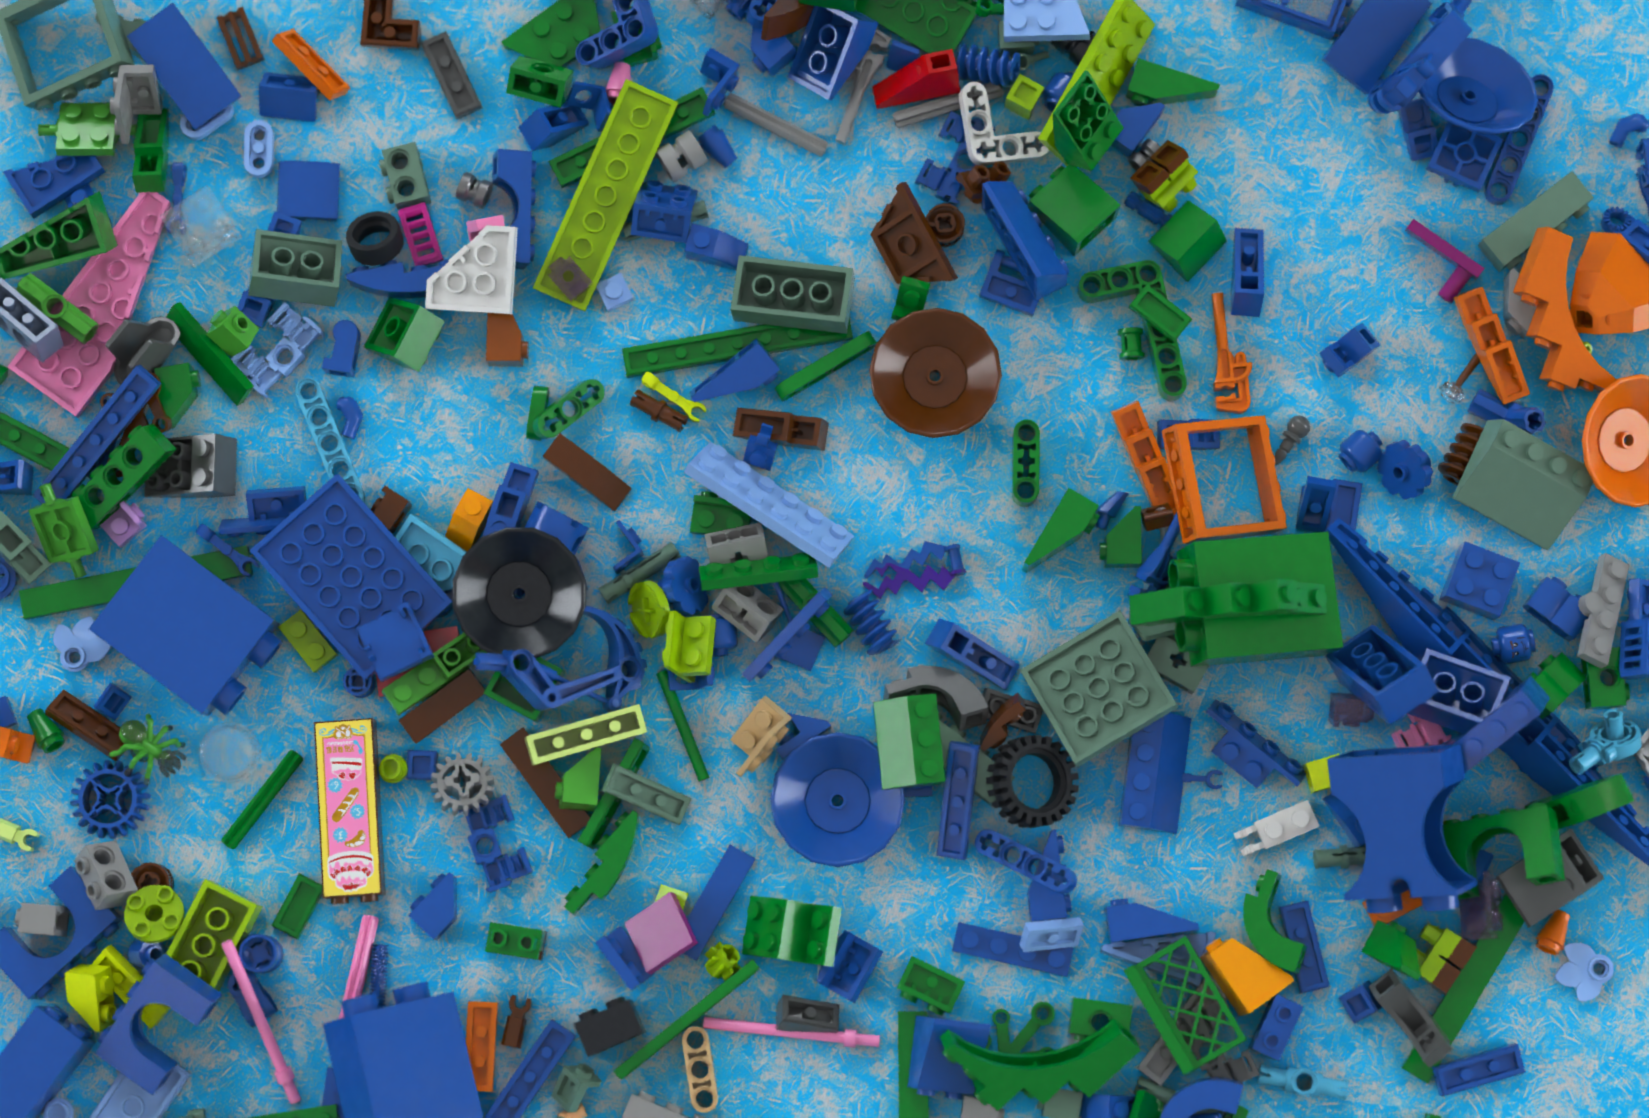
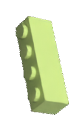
(585, 734)

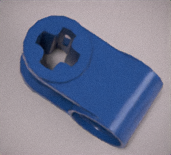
(265, 1000)

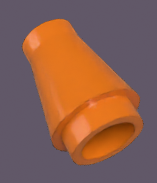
(1553, 934)

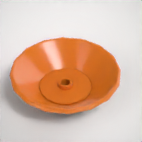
(1614, 466)

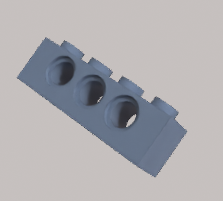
(28, 324)

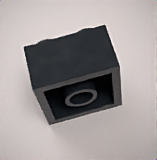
(609, 1027)

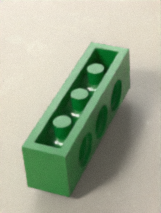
(154, 450)

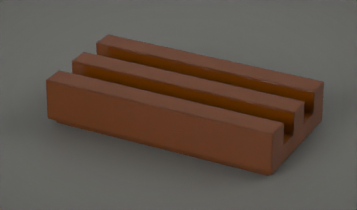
(231, 17)

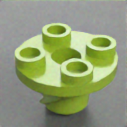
(154, 913)

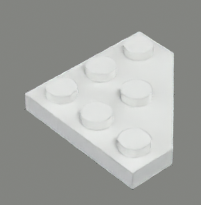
(478, 275)

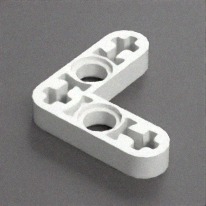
(986, 137)

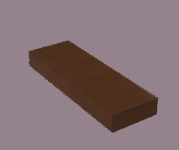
(442, 705)
(85, 723)

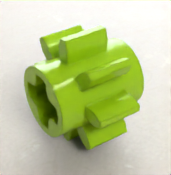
(722, 961)

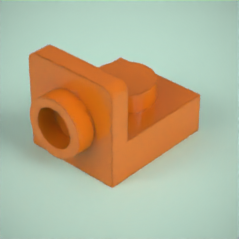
(16, 745)

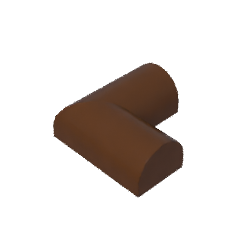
(384, 32)

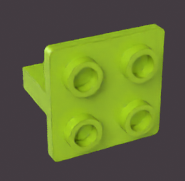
(689, 645)

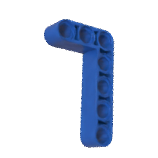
(626, 30)

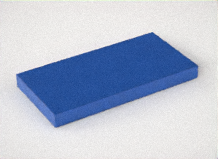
(1373, 39)
(184, 66)

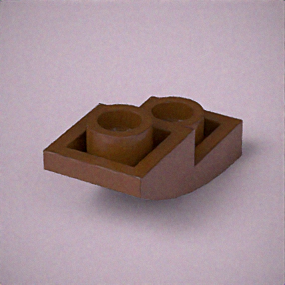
(996, 728)

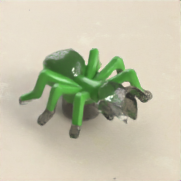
(145, 747)

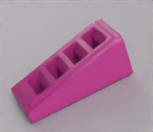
(414, 211)

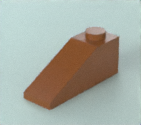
(505, 341)

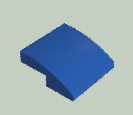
(308, 190)

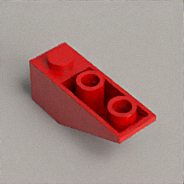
(922, 79)

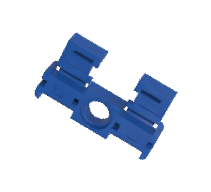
(940, 178)
(504, 867)

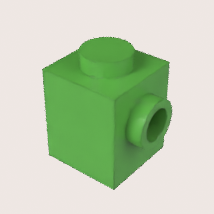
(232, 331)

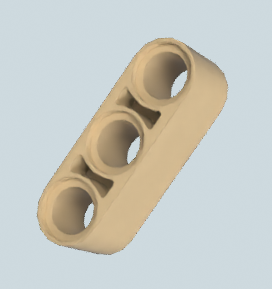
(698, 1084)

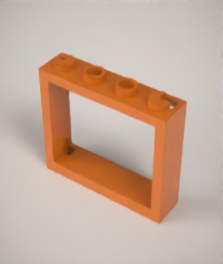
(1186, 487)

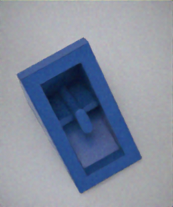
(16, 477)

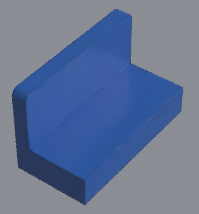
(287, 97)

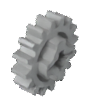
(449, 785)

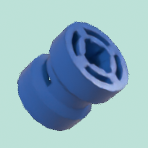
(357, 685)

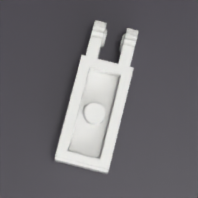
(1280, 827)

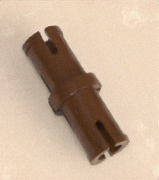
(659, 410)

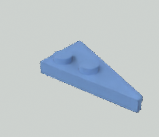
(1137, 951)

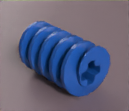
(987, 67)
(870, 624)

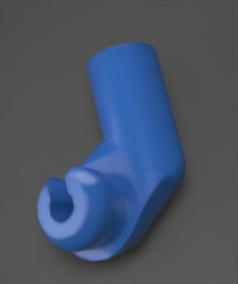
(353, 416)

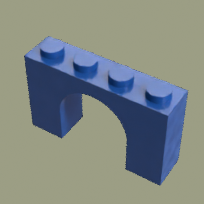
(1514, 713)
(36, 973)
(126, 1045)

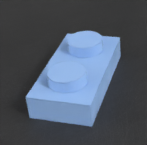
(1051, 934)

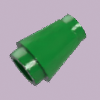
(45, 731)

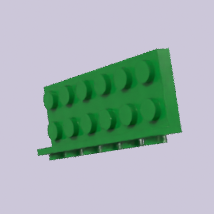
(924, 23)

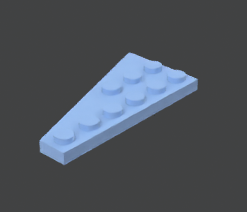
(1043, 21)

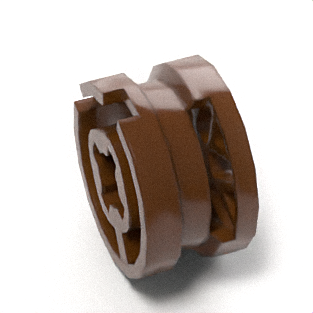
(946, 223)
(152, 874)

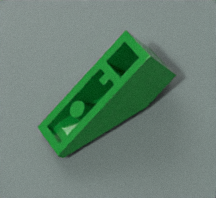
(1163, 85)

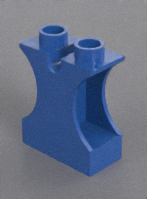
(1401, 809)

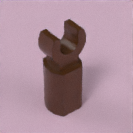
(515, 1023)

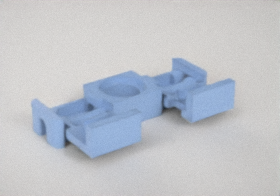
(300, 337)

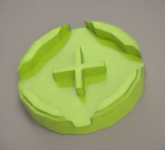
(649, 609)

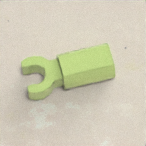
(12, 833)

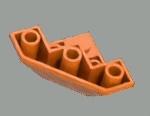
(1610, 287)

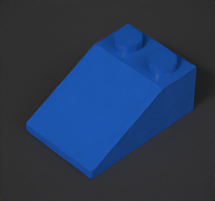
(831, 49)

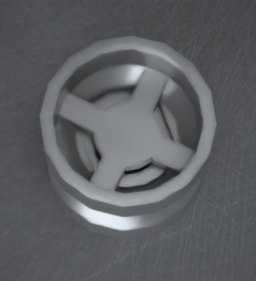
(1148, 148)
(474, 190)

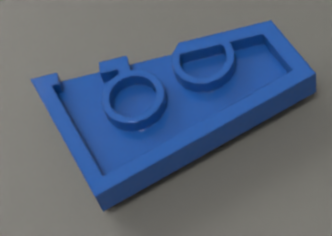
(52, 181)

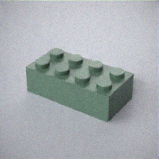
(792, 294)

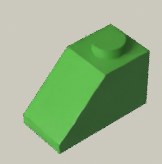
(580, 784)

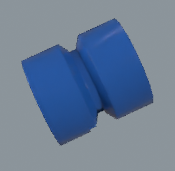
(261, 953)

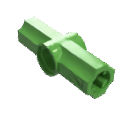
(70, 317)

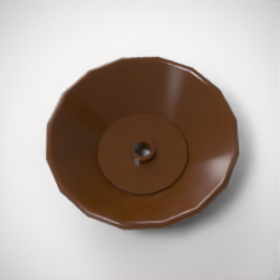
(942, 344)

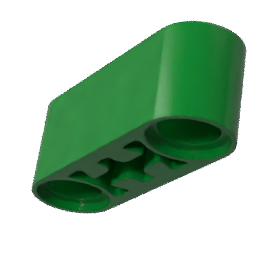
(1033, 457)

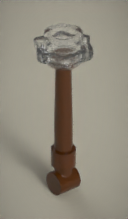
(1452, 390)

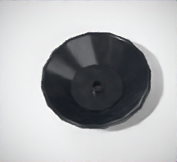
(512, 561)

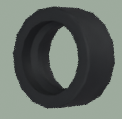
(380, 252)

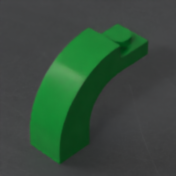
(1261, 931)

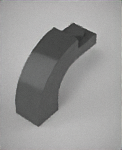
(952, 692)
(1411, 1017)

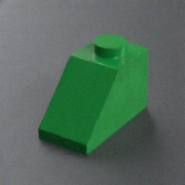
(177, 389)
(1123, 543)
(1393, 949)

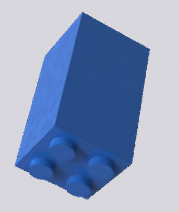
(40, 1061)

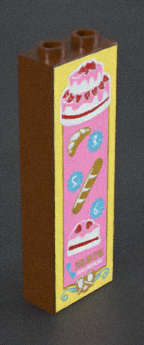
(349, 810)

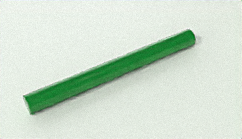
(683, 727)

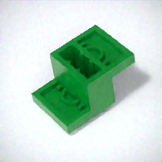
(791, 931)

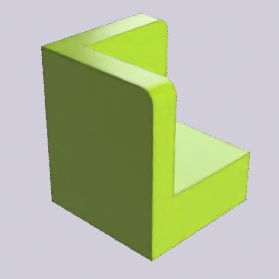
(1023, 96)

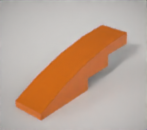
(1491, 346)
(1144, 454)

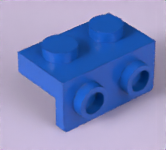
(851, 968)

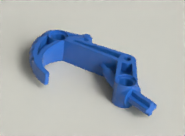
(1423, 61)
(536, 680)

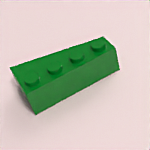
(67, 237)

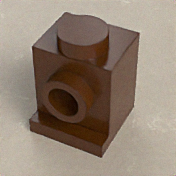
(391, 509)

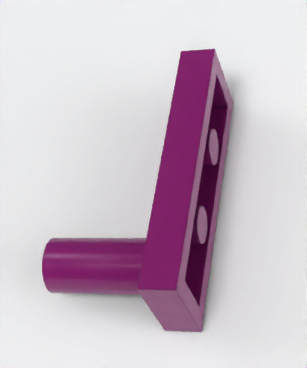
(1465, 266)

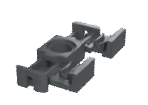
(1231, 1069)

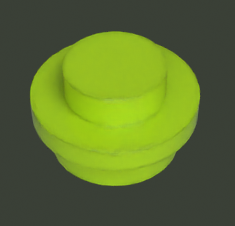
(393, 768)

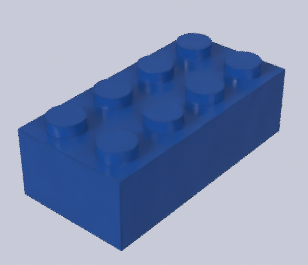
(1382, 674)

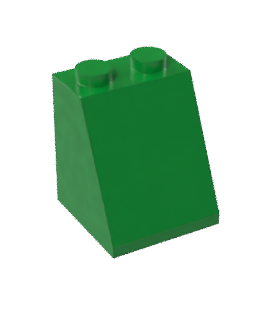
(1073, 207)

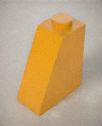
(1243, 974)

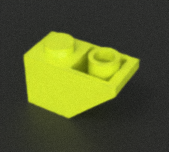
(91, 994)

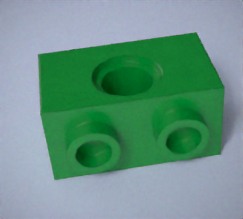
(539, 81)
(1600, 695)
(1084, 1010)

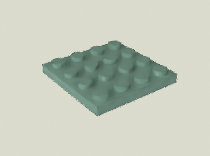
(1099, 688)

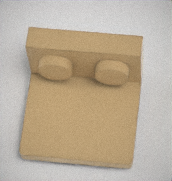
(760, 733)

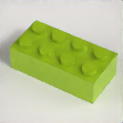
(212, 919)

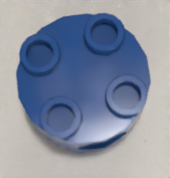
(559, 525)

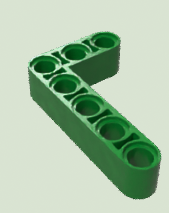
(1156, 344)

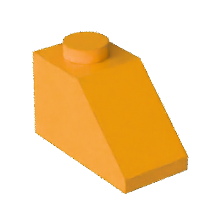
(469, 519)

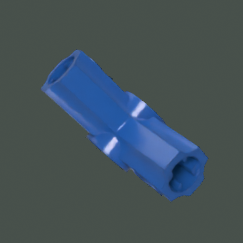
(1491, 408)

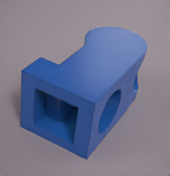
(345, 350)

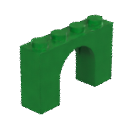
(1535, 828)

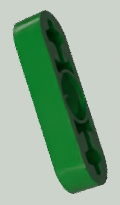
(581, 408)

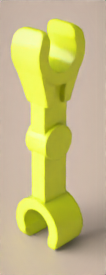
(686, 405)

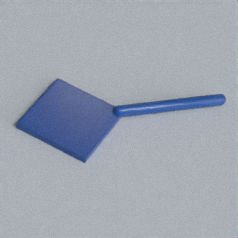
(803, 650)

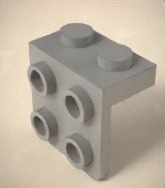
(135, 93)

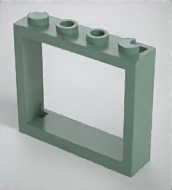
(68, 87)

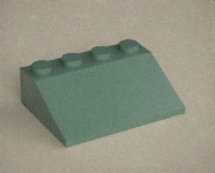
(1523, 483)

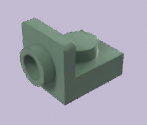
(573, 1085)

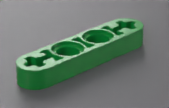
(825, 366)

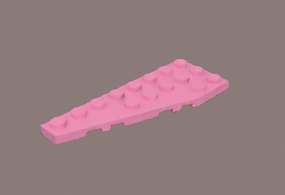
(107, 294)

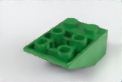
(1084, 124)

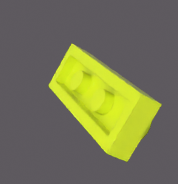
(124, 978)

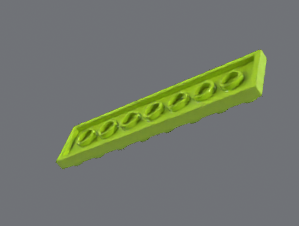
(608, 187)

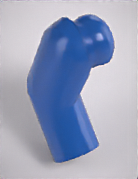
(1627, 125)

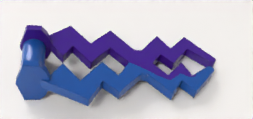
(903, 571)

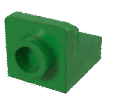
(910, 297)

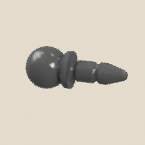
(1296, 428)

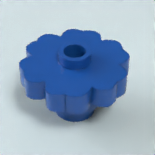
(1405, 469)
(683, 586)

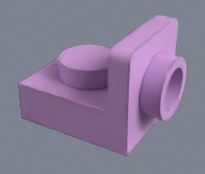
(124, 523)

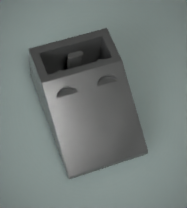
(198, 468)
(1540, 901)

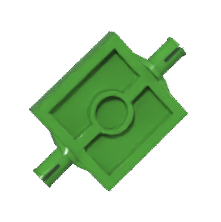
(84, 130)
(63, 530)

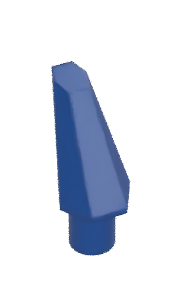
(1110, 509)

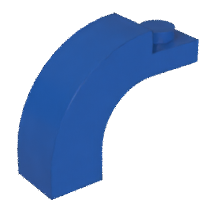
(1204, 1094)

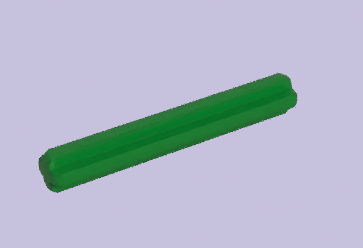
(262, 799)

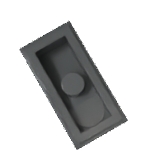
(806, 1015)

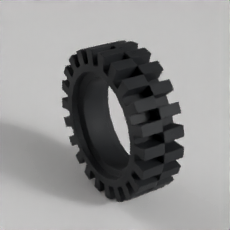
(1002, 781)

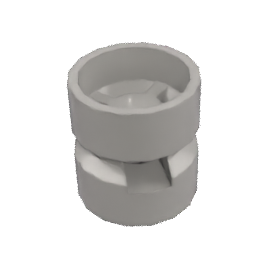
(691, 153)

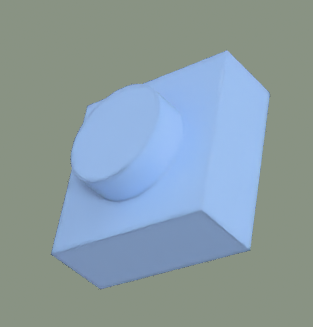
(614, 292)

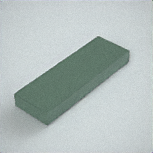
(646, 794)

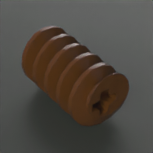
(1460, 453)

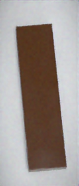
(543, 780)

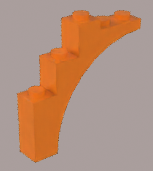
(1544, 285)

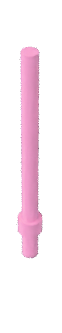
(848, 1038)
(284, 1073)

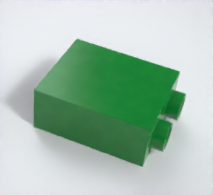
(1257, 637)

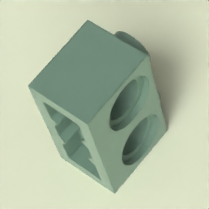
(411, 174)

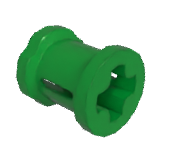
(1131, 343)

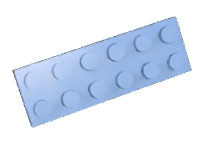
(769, 504)

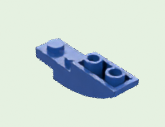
(393, 280)
(511, 498)

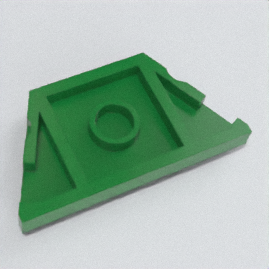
(556, 32)

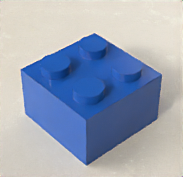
(1479, 581)

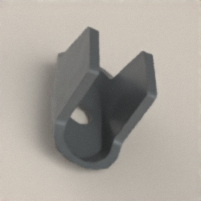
(142, 345)

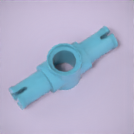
(1317, 1086)

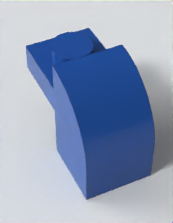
(1349, 350)

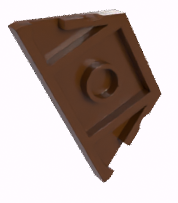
(909, 242)

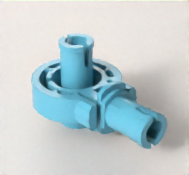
(1621, 741)

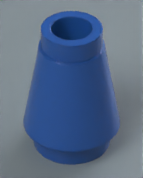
(717, 146)

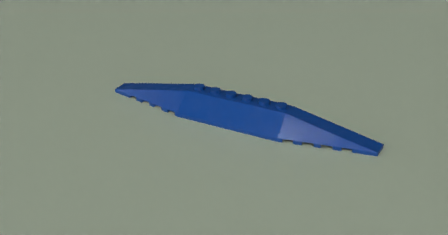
(1541, 746)

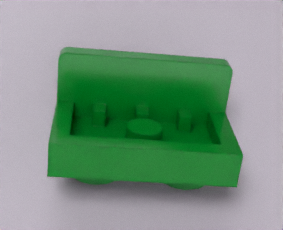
(930, 985)

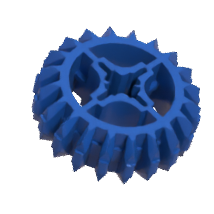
(100, 807)

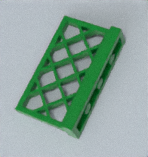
(1163, 1020)

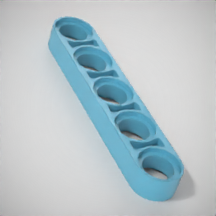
(329, 428)

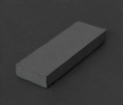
(451, 75)

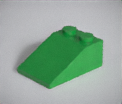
(1068, 523)

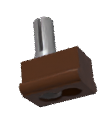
(1157, 518)

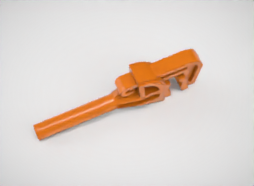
(1229, 370)

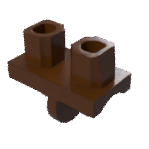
(978, 175)

